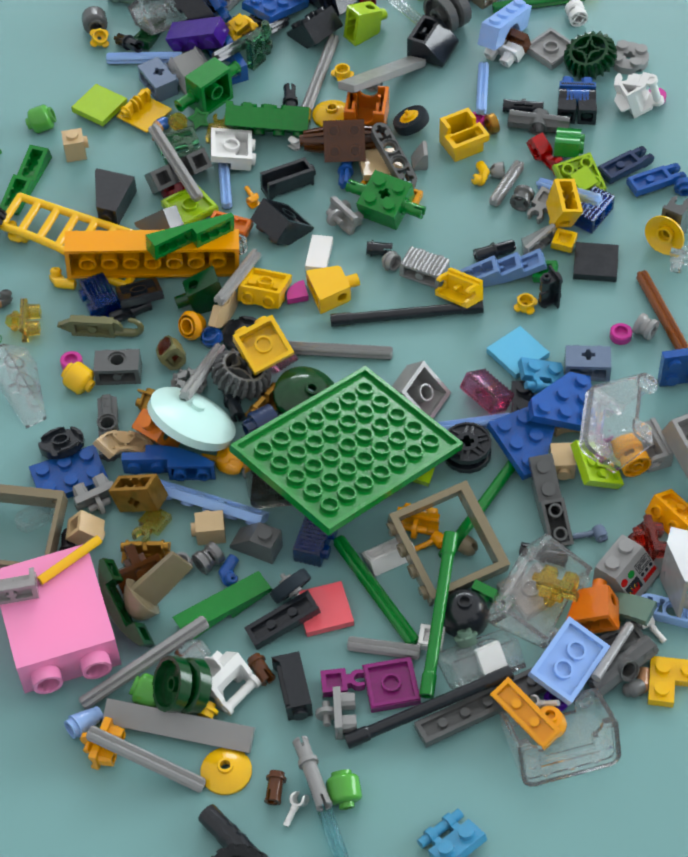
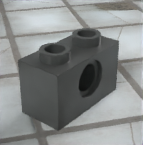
(117, 367)

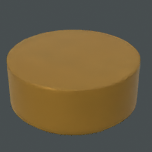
(491, 123)

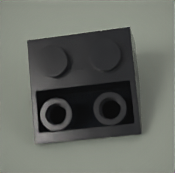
(315, 26)
(431, 41)

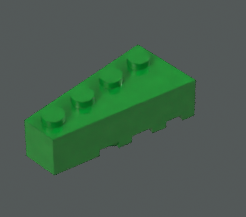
(268, 118)

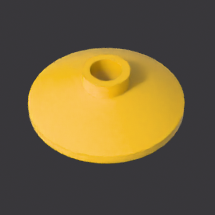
(328, 111)
(664, 234)
(226, 780)

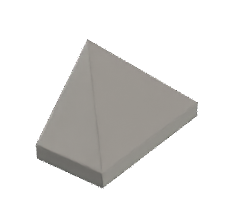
(538, 239)

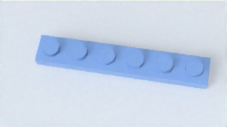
(231, 509)

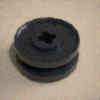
(475, 450)

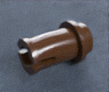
(258, 665)
(275, 786)

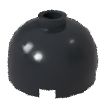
(465, 610)

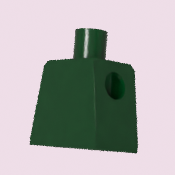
(200, 291)

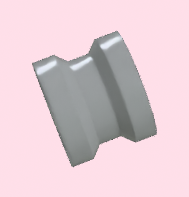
(645, 326)

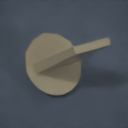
(144, 594)

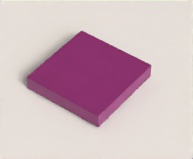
(391, 684)

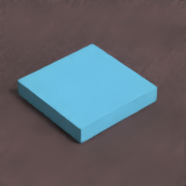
(512, 347)

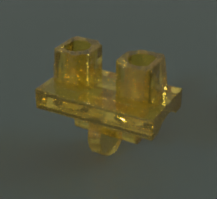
(22, 320)
(556, 590)

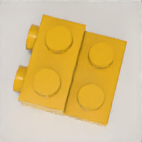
(264, 288)
(262, 344)

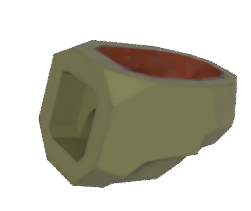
(171, 353)

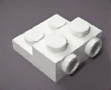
(233, 147)

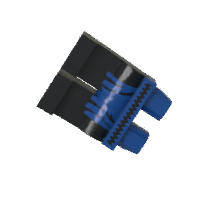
(578, 94)

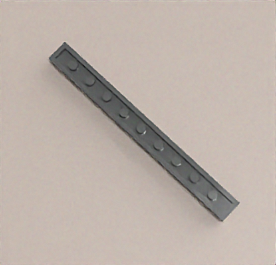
(482, 706)

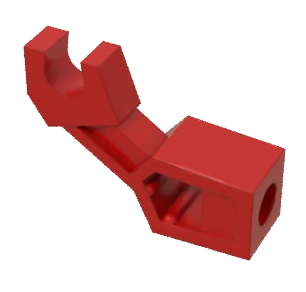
(542, 150)

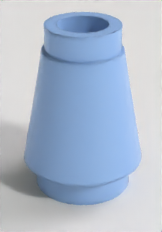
(82, 721)

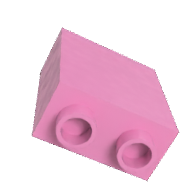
(61, 631)

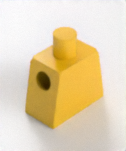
(563, 203)
(330, 287)

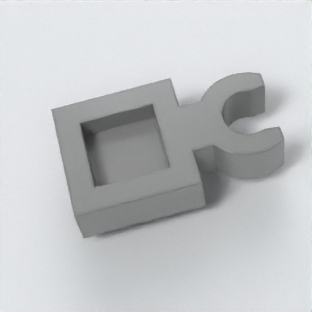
(539, 205)

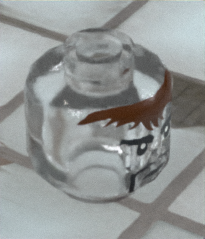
(193, 649)

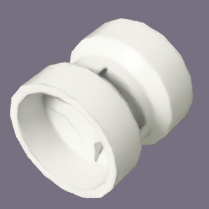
(576, 13)

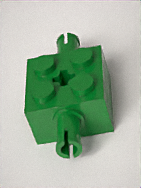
(208, 86)
(385, 199)

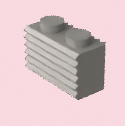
(423, 266)

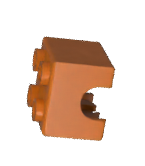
(370, 108)

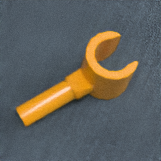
(252, 200)
(436, 539)

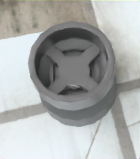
(207, 558)

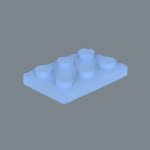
(568, 661)

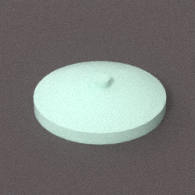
(191, 422)

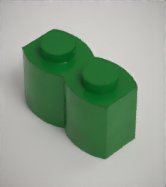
(568, 142)

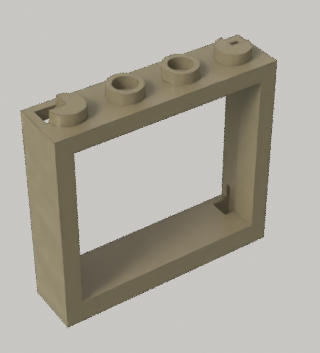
(38, 497)
(480, 523)

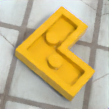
(663, 677)

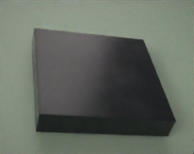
(596, 261)
(139, 292)

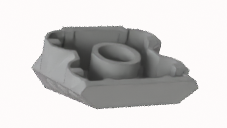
(186, 63)

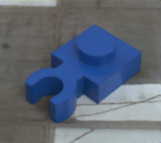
(220, 7)

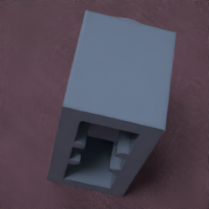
(158, 78)
(588, 361)

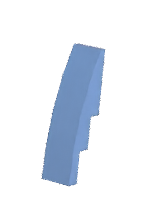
(507, 268)

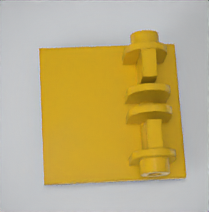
(143, 110)

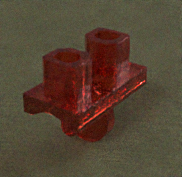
(647, 536)

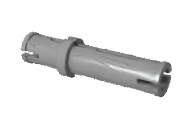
(308, 763)

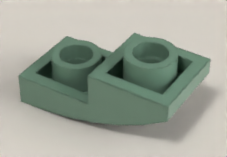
(635, 608)

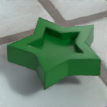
(199, 118)

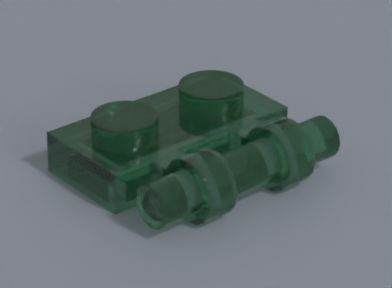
(258, 45)
(182, 139)

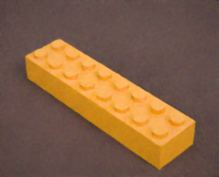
(125, 255)

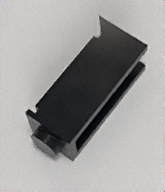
(287, 177)
(293, 685)

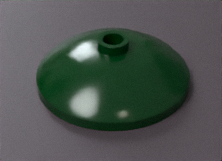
(293, 386)

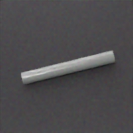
(612, 651)

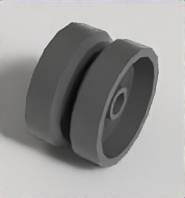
(452, 12)

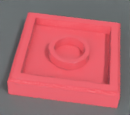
(334, 609)

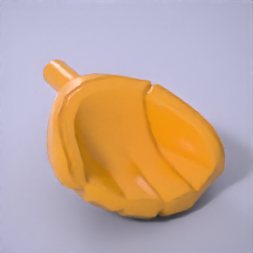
(226, 461)

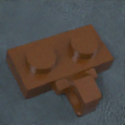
(136, 565)

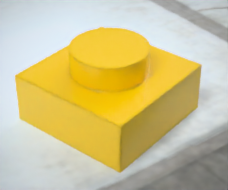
(564, 240)

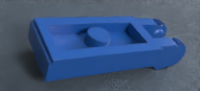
(654, 179)

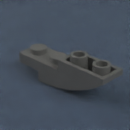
(549, 499)

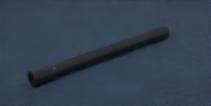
(348, 318)
(366, 733)

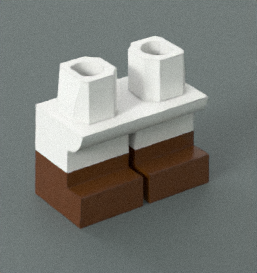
(512, 50)

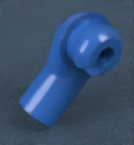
(226, 571)

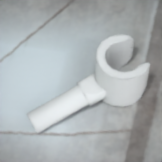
(295, 143)
(653, 628)
(541, 703)
(295, 806)

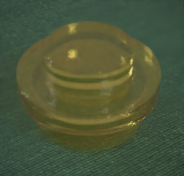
(177, 121)

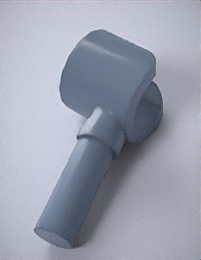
(597, 531)

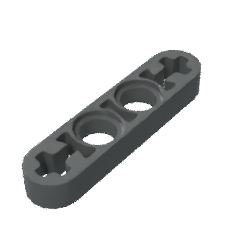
(391, 157)

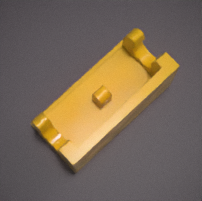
(460, 288)

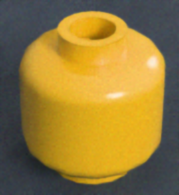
(78, 377)

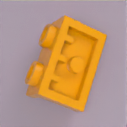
(669, 509)

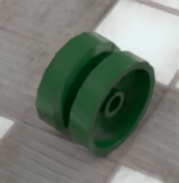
(182, 685)

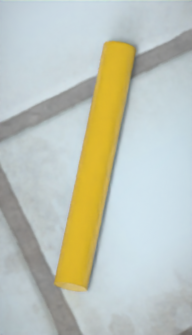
(69, 560)

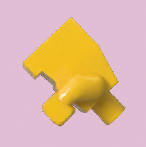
(240, 25)

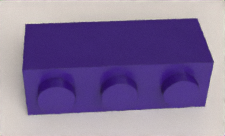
(202, 33)

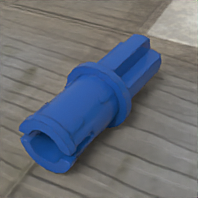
(345, 172)

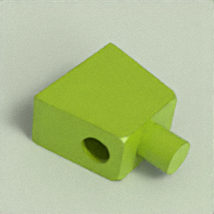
(363, 21)

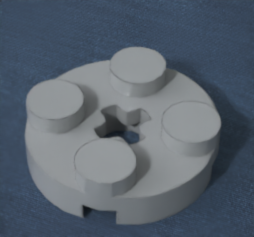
(638, 60)

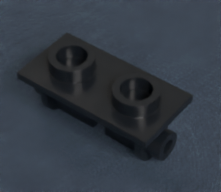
(550, 288)

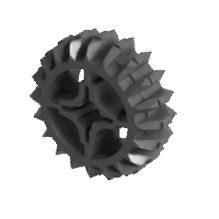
(236, 377)

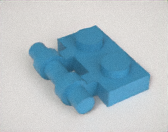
(539, 373)
(458, 843)

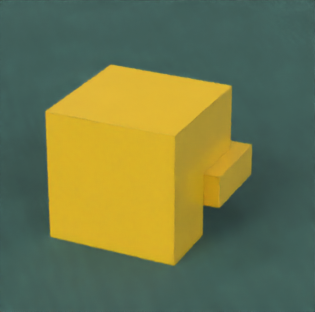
(462, 135)

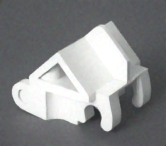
(633, 94)
(224, 670)

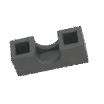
(166, 177)

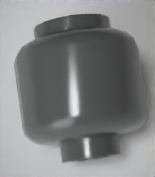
(94, 18)

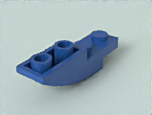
(177, 462)

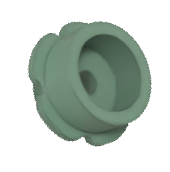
(466, 638)

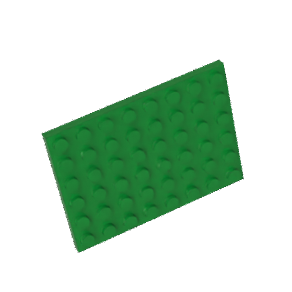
(346, 449)

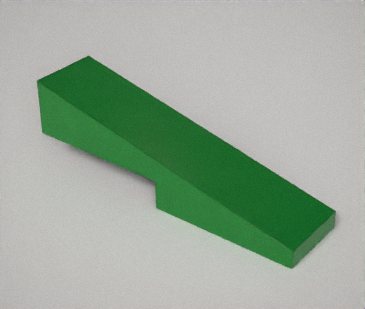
(29, 174)
(198, 232)
(226, 602)

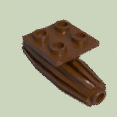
(339, 140)

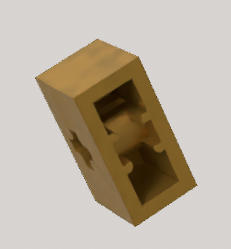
(138, 493)

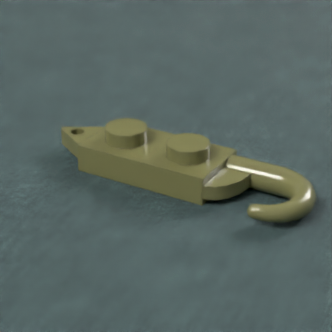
(99, 326)

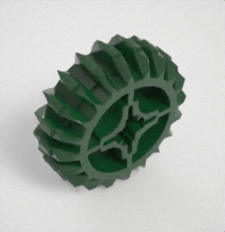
(590, 55)

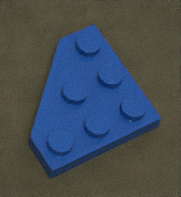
(561, 402)
(521, 439)

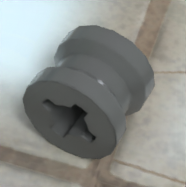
(522, 197)

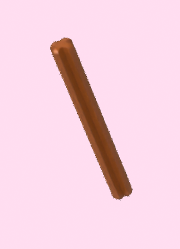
(661, 310)

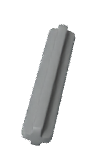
(506, 183)
(383, 647)

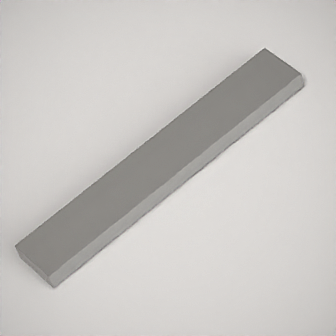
(381, 74)
(180, 725)

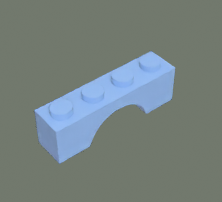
(496, 27)

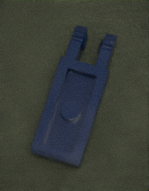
(625, 164)

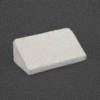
(384, 557)

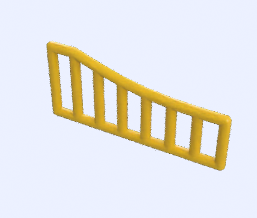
(55, 209)

